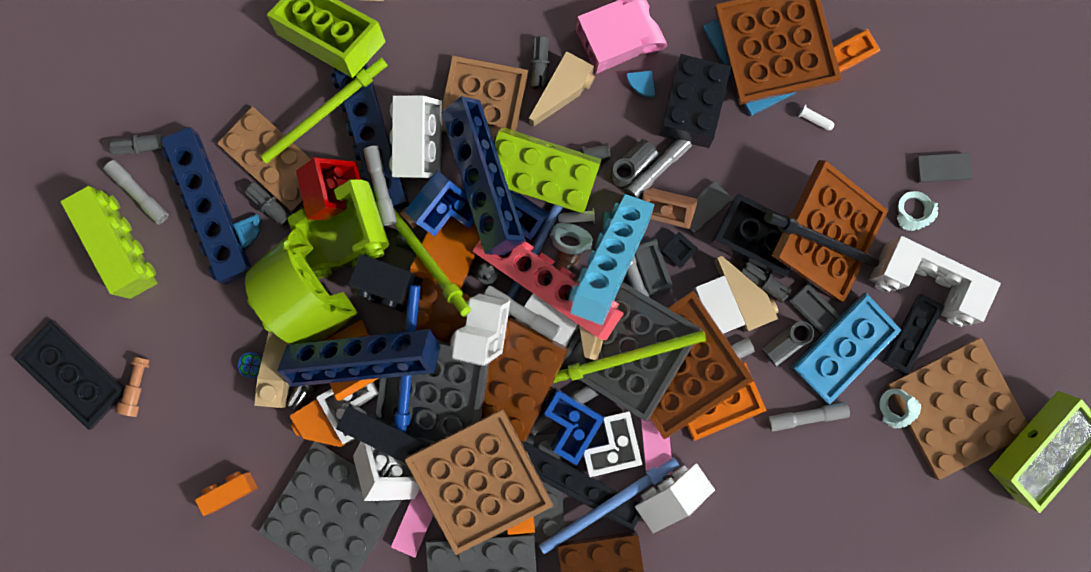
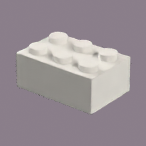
(415, 136)

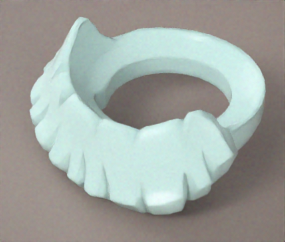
(907, 222)
(571, 230)
(913, 409)

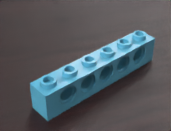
(611, 260)

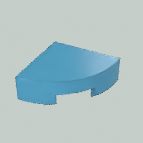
(642, 83)
(248, 230)

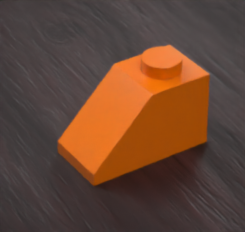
(314, 425)

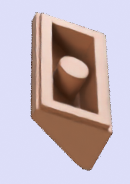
(671, 207)

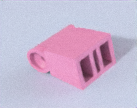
(619, 33)

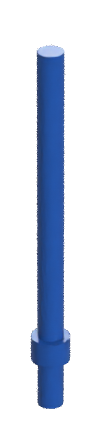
(402, 416)

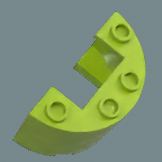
(346, 235)
(291, 296)

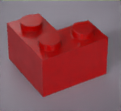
(317, 185)

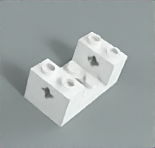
(970, 291)

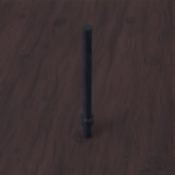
(790, 226)

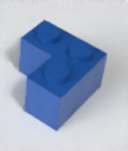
(438, 202)
(578, 423)

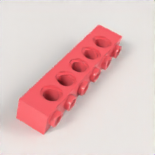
(554, 292)

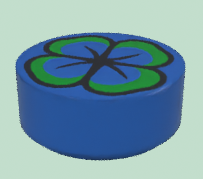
(250, 364)

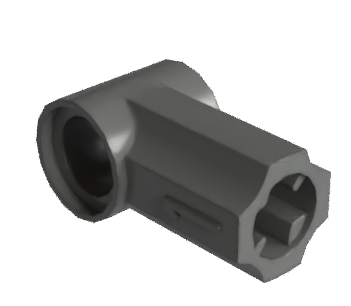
(634, 162)
(786, 343)

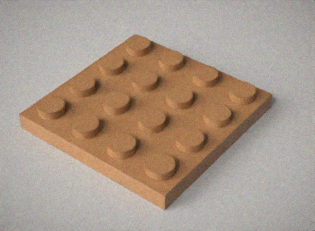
(963, 408)
(479, 481)

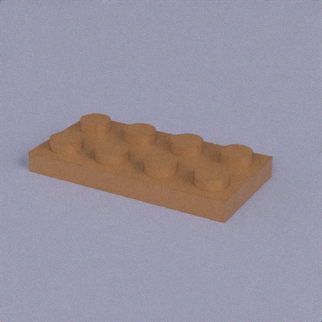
(249, 140)

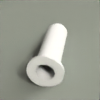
(816, 118)
(571, 217)

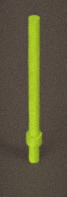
(363, 78)
(450, 291)
(578, 371)

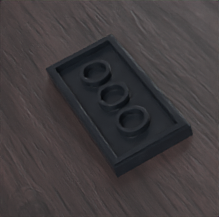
(70, 374)

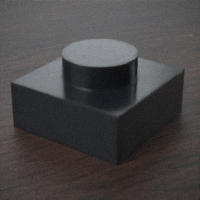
(679, 250)

